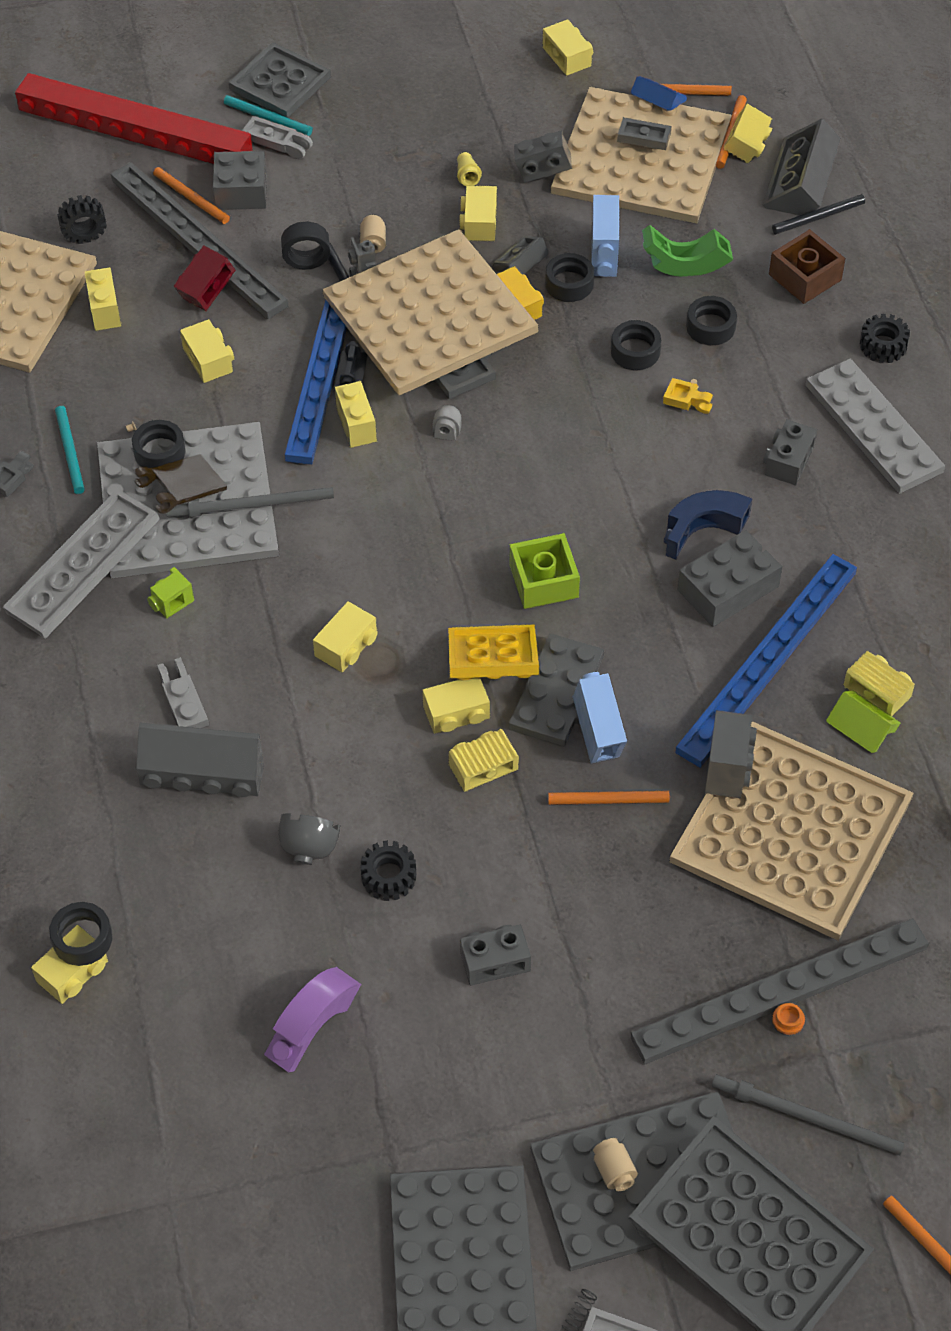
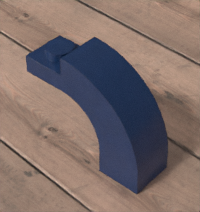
(705, 510)

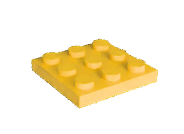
(493, 651)

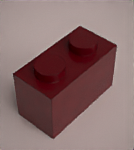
(204, 278)

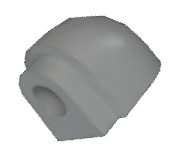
(447, 423)

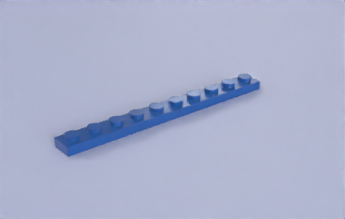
(769, 655)

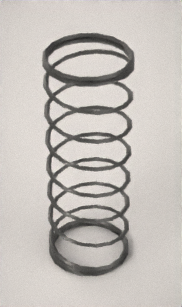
(587, 1291)

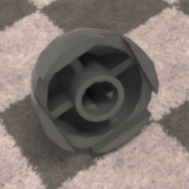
(307, 837)

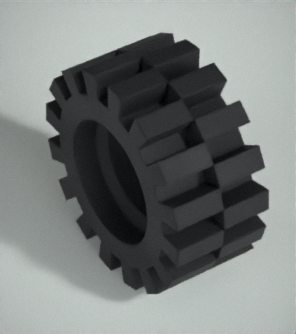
(78, 209)
(884, 327)
(385, 855)

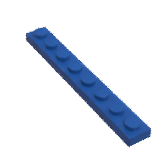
(316, 388)

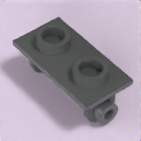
(361, 256)

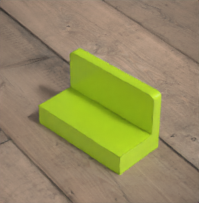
(862, 720)

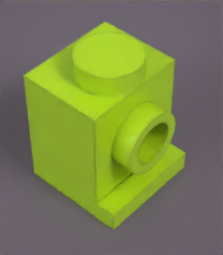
(171, 594)

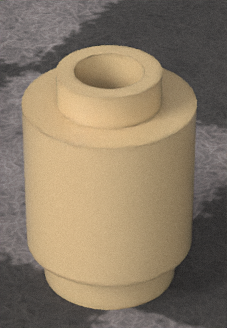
(374, 230)
(615, 1164)

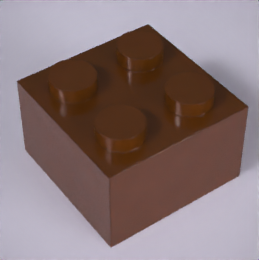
(806, 266)

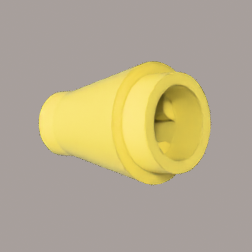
(468, 171)

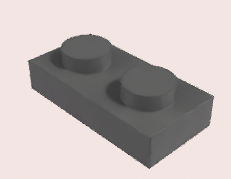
(644, 133)

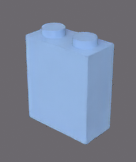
(605, 235)
(599, 717)

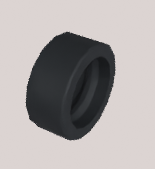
(301, 232)
(569, 291)
(636, 330)
(711, 335)
(155, 430)
(78, 912)

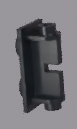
(351, 365)

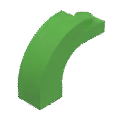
(687, 258)

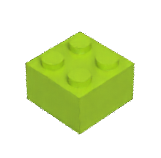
(544, 571)

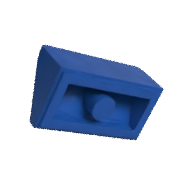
(657, 93)

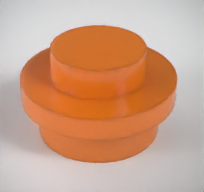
(788, 1019)

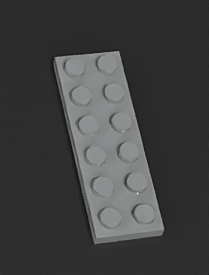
(875, 426)
(81, 563)

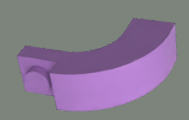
(307, 1012)

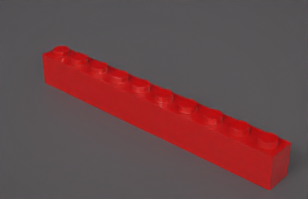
(128, 119)

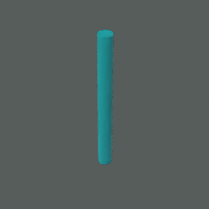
(267, 115)
(69, 449)

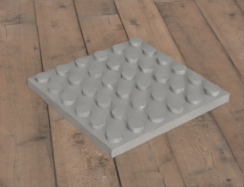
(203, 540)

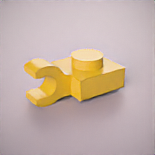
(684, 394)

